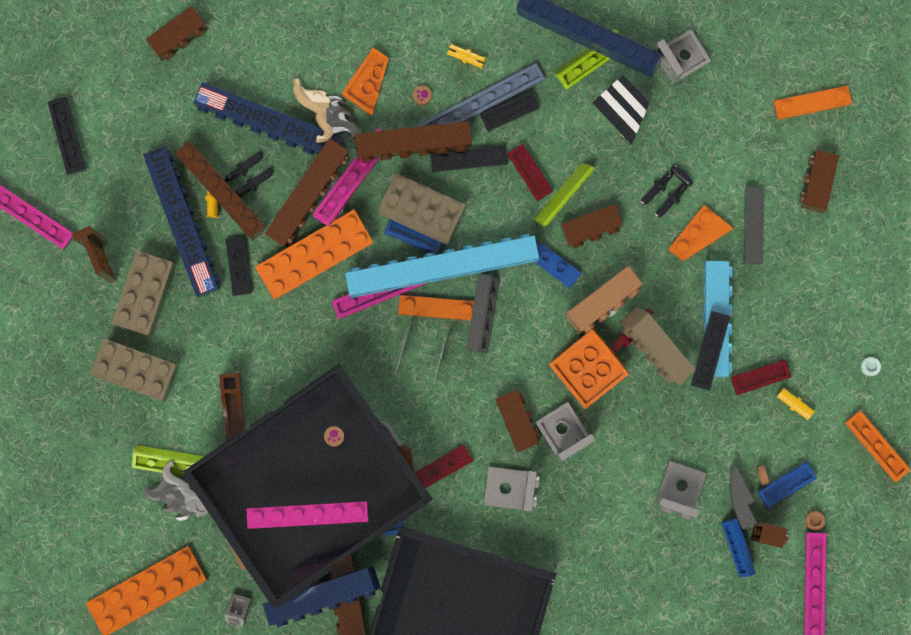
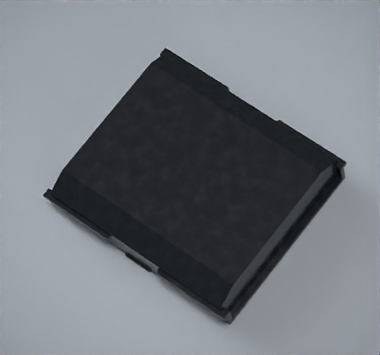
(290, 464)
(458, 591)

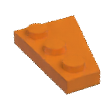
(366, 82)
(699, 233)

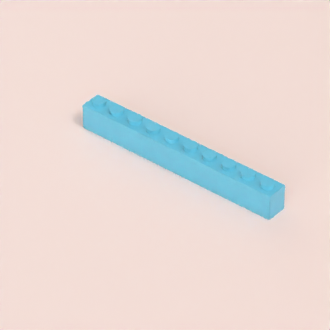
(442, 266)

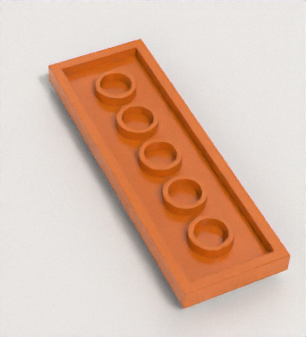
(314, 254)
(146, 591)

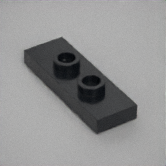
(509, 111)
(238, 266)

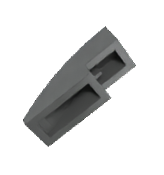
(740, 499)

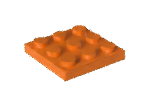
(589, 368)

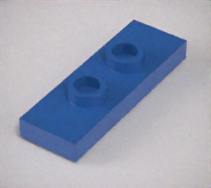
(412, 237)
(556, 265)
(786, 485)
(738, 548)

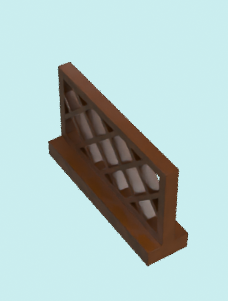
(93, 243)

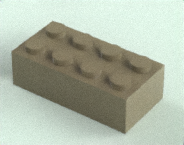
(421, 209)
(144, 293)
(657, 346)
(134, 370)

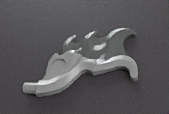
(176, 495)

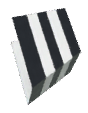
(623, 107)

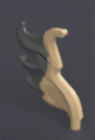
(329, 114)

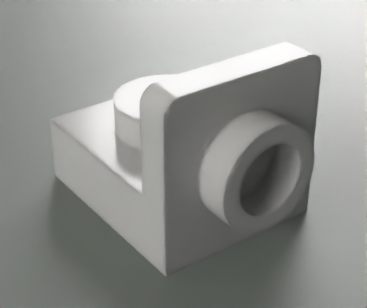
(237, 610)

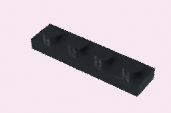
(66, 136)
(469, 159)
(710, 350)

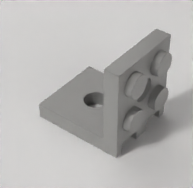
(672, 63)
(564, 444)
(521, 493)
(672, 499)

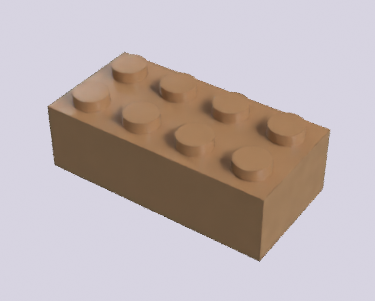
(602, 301)

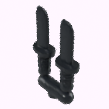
(251, 183)
(673, 198)

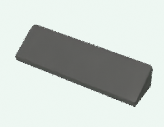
(753, 226)
(483, 313)

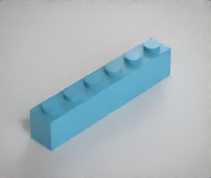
(716, 298)

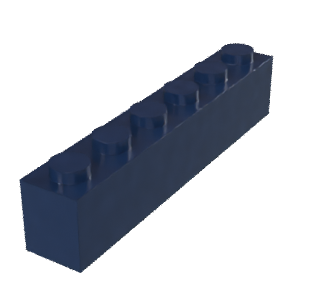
(324, 595)

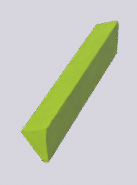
(580, 66)
(564, 194)
(156, 459)

